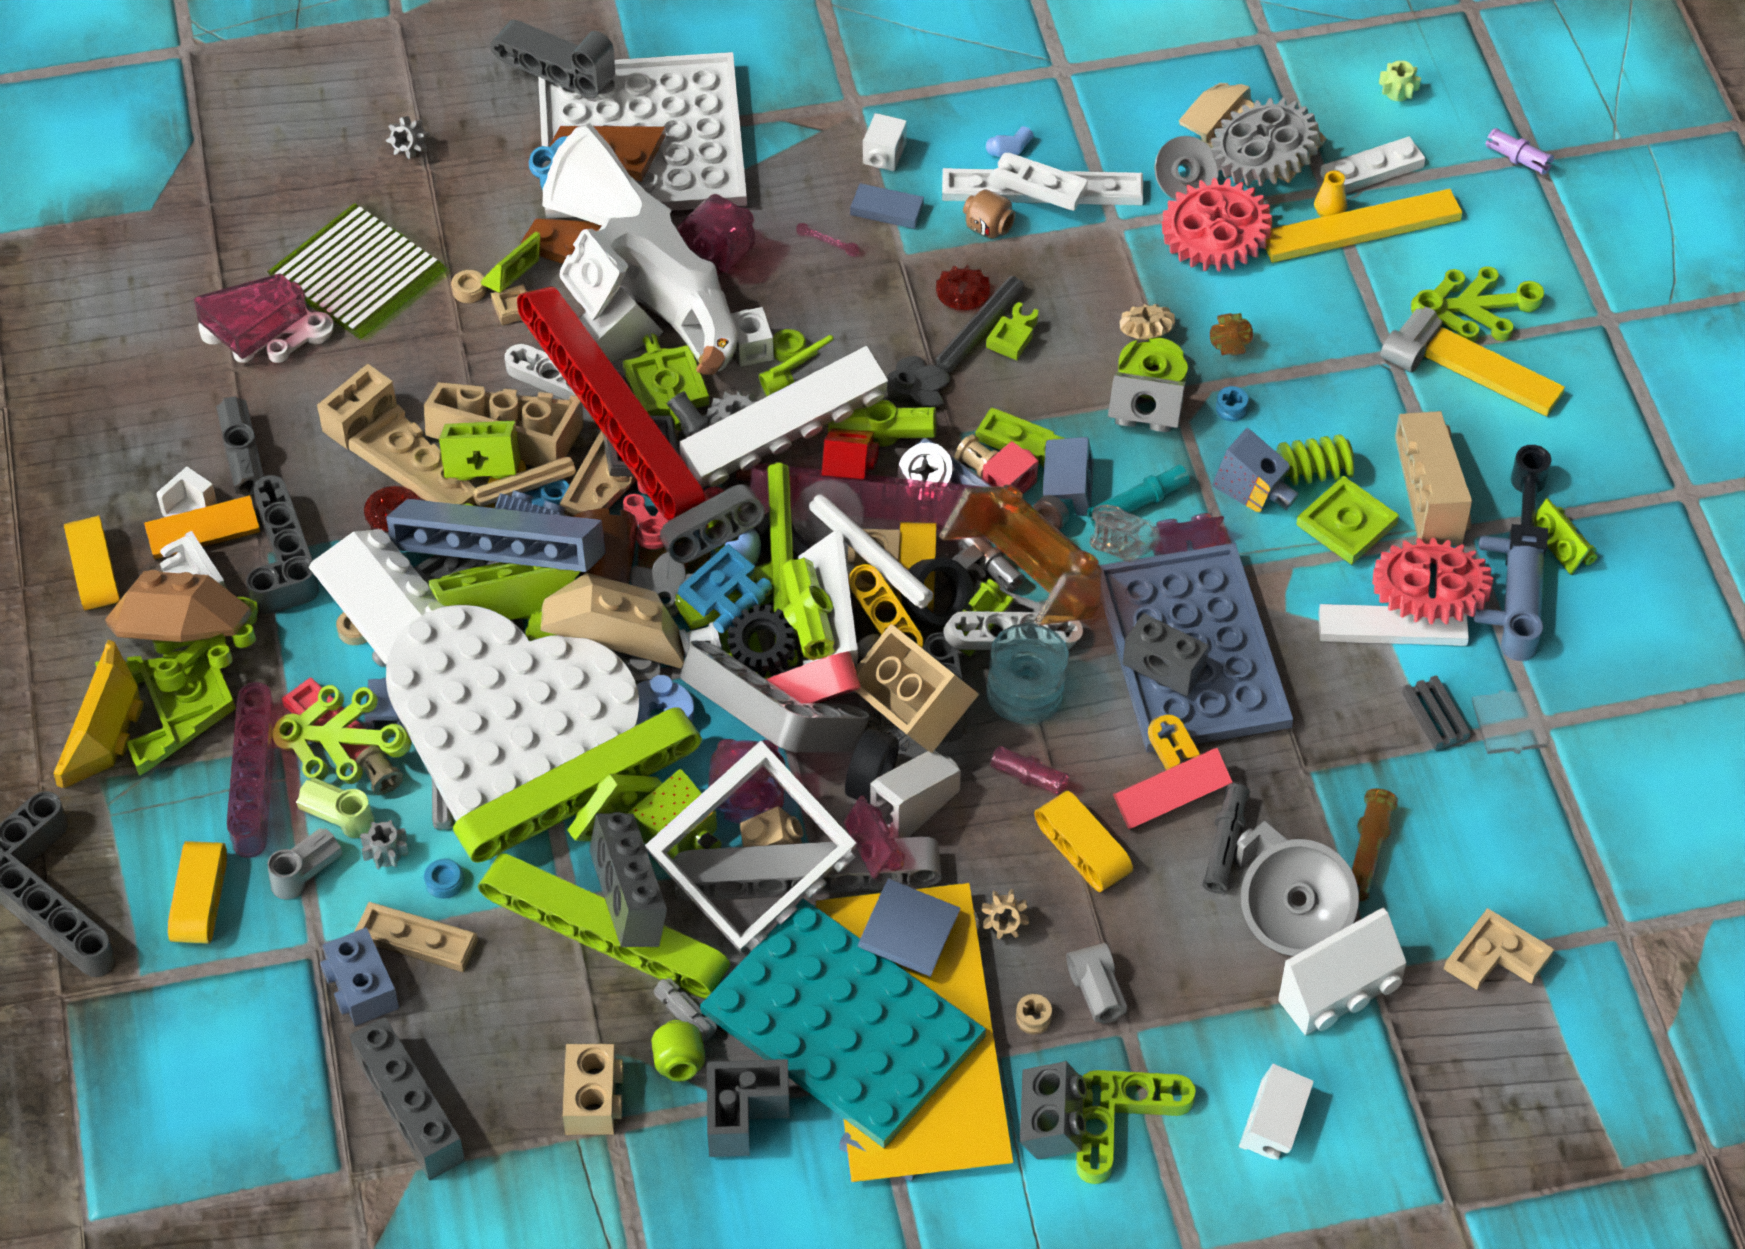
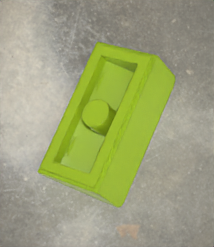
(513, 264)

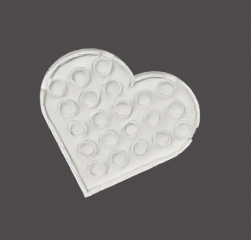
(498, 707)

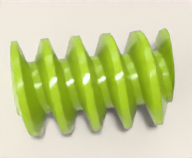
(1318, 458)

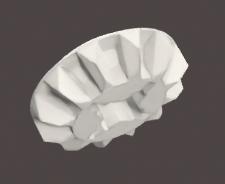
(916, 458)

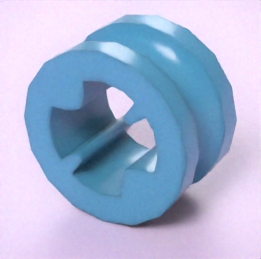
(1235, 412)

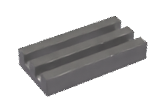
(1424, 689)

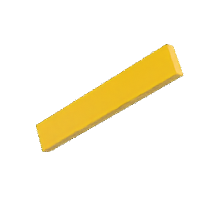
(1362, 225)

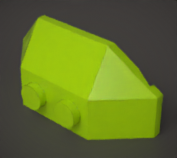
(502, 587)

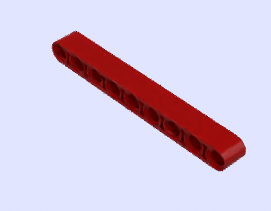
(610, 402)

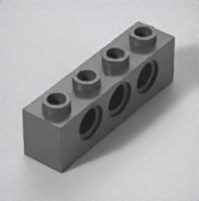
(627, 880)
(407, 1098)

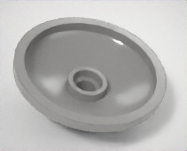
(1302, 867)

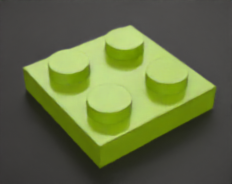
(1347, 520)

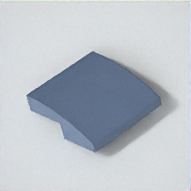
(909, 927)

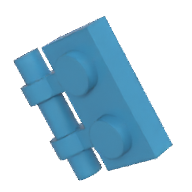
(717, 580)

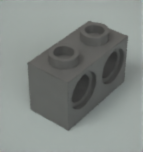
(1052, 1110)

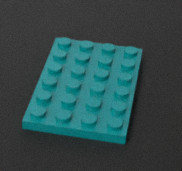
(846, 1021)

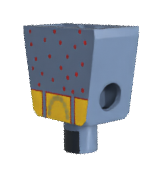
(1254, 474)

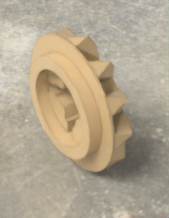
(1147, 321)

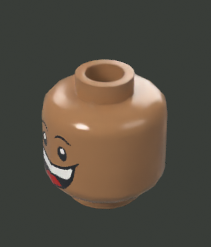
(989, 214)

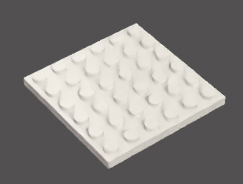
(686, 96)

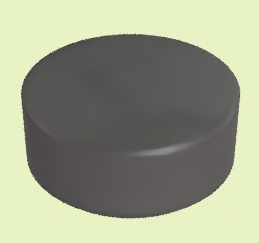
(1053, 510)

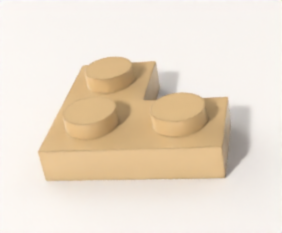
(1496, 942)

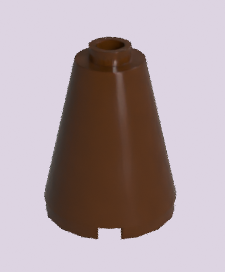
(619, 542)

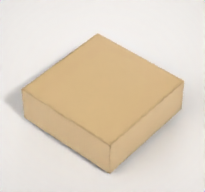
(506, 304)

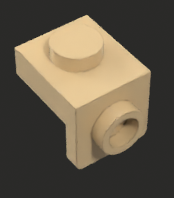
(771, 828)

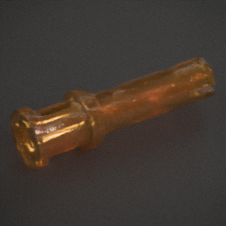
(1373, 829)

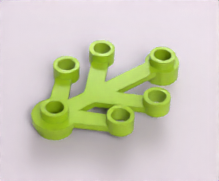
(1527, 298)
(170, 672)
(335, 733)

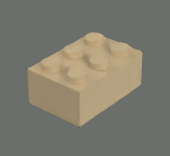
(912, 688)

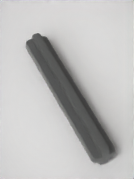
(980, 324)

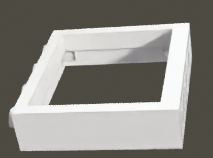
(715, 795)

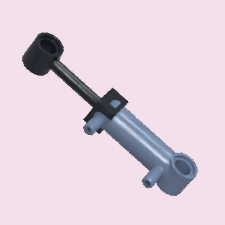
(1524, 561)

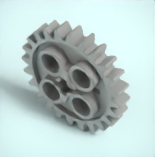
(1265, 142)

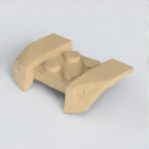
(1215, 105)

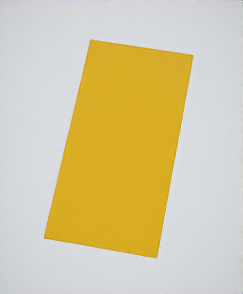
(966, 1116)

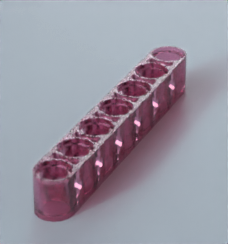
(880, 495)

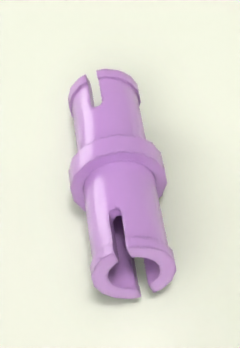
(1519, 151)

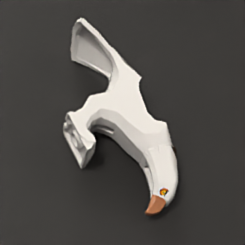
(635, 250)

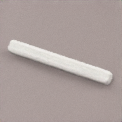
(871, 551)

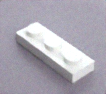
(1377, 164)

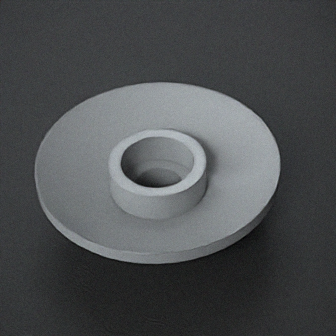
(1193, 156)

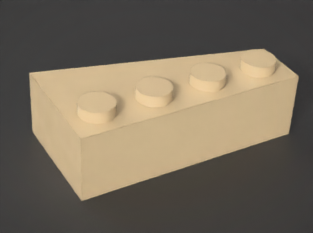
(543, 424)
(1433, 478)

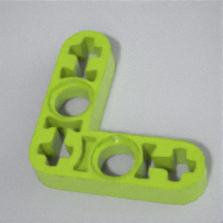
(1114, 1100)

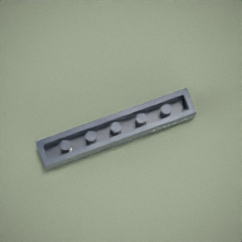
(497, 535)

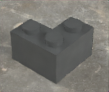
(742, 1093)

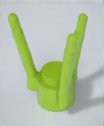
(780, 376)

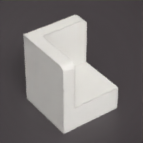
(185, 493)

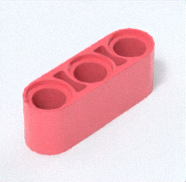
(820, 679)

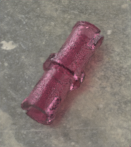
(1029, 770)

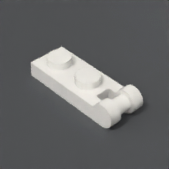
(1038, 181)

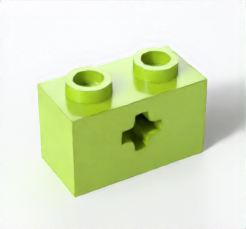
(480, 450)

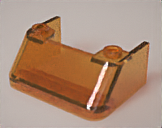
(1035, 546)

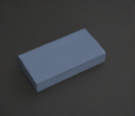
(887, 206)

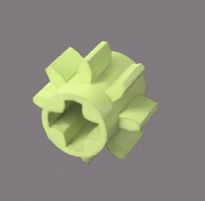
(1399, 80)

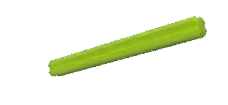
(780, 535)

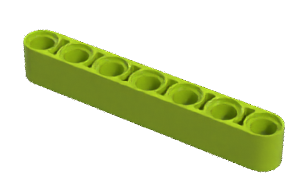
(572, 784)
(588, 921)

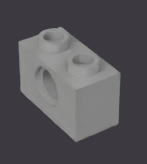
(1129, 387)

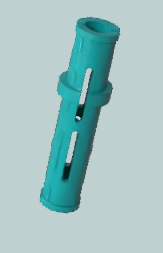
(1149, 491)

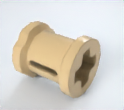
(970, 449)

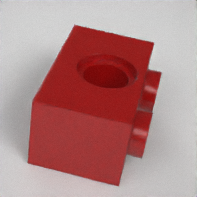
(849, 453)

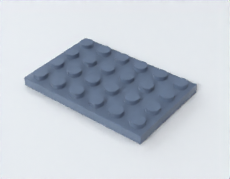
(1211, 600)

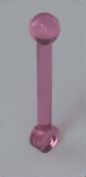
(851, 248)

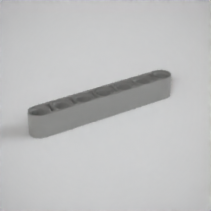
(778, 868)

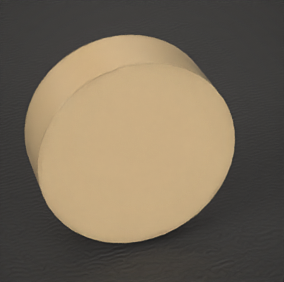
(468, 287)
(348, 632)

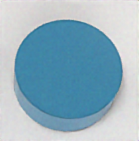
(444, 878)

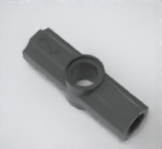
(240, 444)

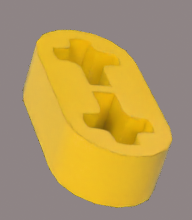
(1180, 737)

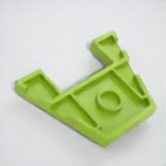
(182, 712)

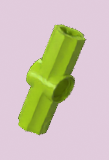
(891, 422)
(808, 609)

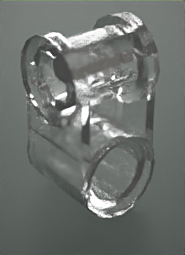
(1122, 533)

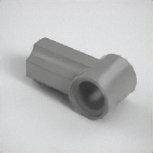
(1409, 344)
(301, 863)
(1095, 974)

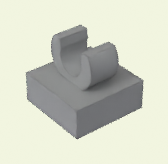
(966, 559)

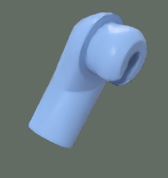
(1009, 144)

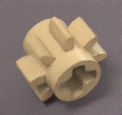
(1012, 921)

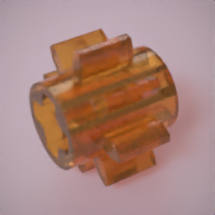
(1231, 334)

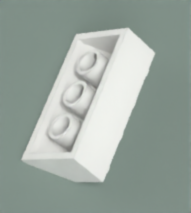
(832, 577)
(374, 586)

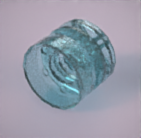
(1027, 673)

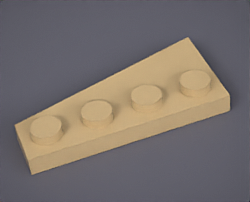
(408, 458)
(592, 485)

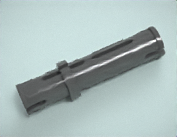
(1229, 825)

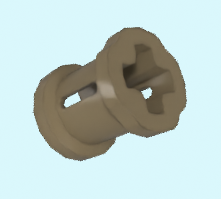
(379, 770)

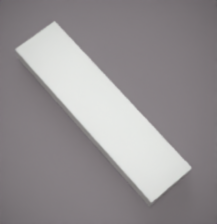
(1380, 625)

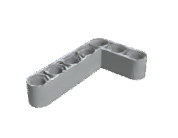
(768, 708)

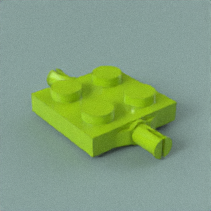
(663, 375)

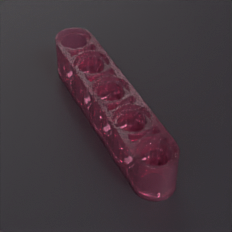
(253, 783)

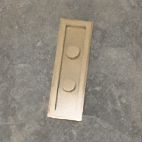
(418, 936)

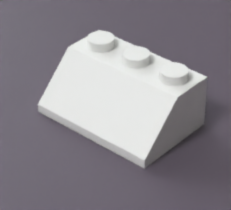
(1342, 973)

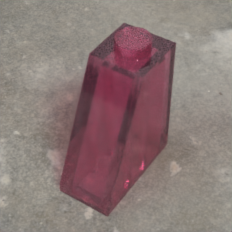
(251, 312)

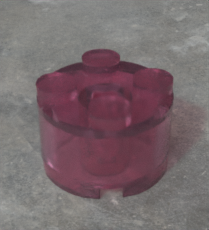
(719, 232)
(758, 793)

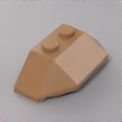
(177, 608)

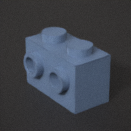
(360, 977)

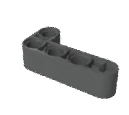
(574, 67)
(288, 579)

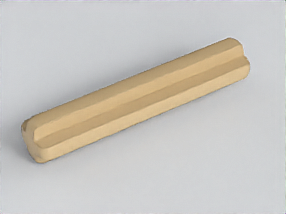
(524, 481)

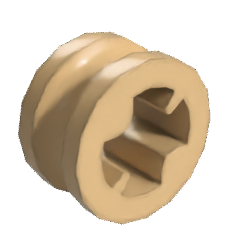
(1039, 1005)

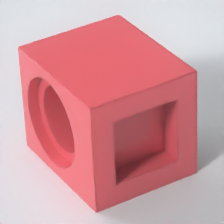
(1012, 467)

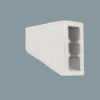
(620, 326)
(915, 792)

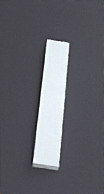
(1102, 189)

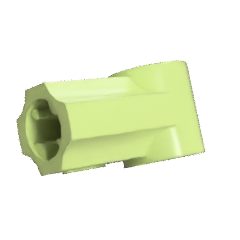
(337, 806)

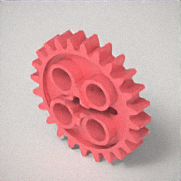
(1216, 224)
(1460, 581)

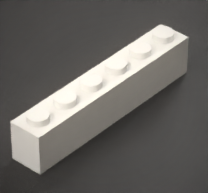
(783, 418)

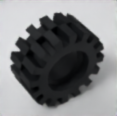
(757, 621)

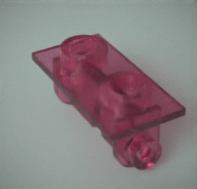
(1200, 530)
(871, 838)

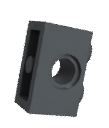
(1165, 654)

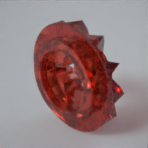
(973, 295)
(386, 497)

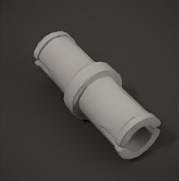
(995, 564)

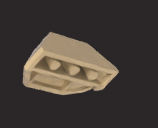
(615, 617)

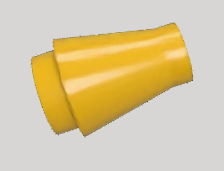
(1332, 195)

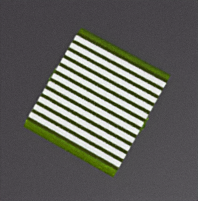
(358, 270)

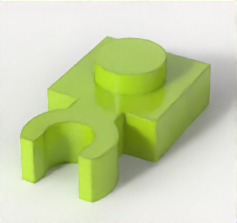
(1013, 334)

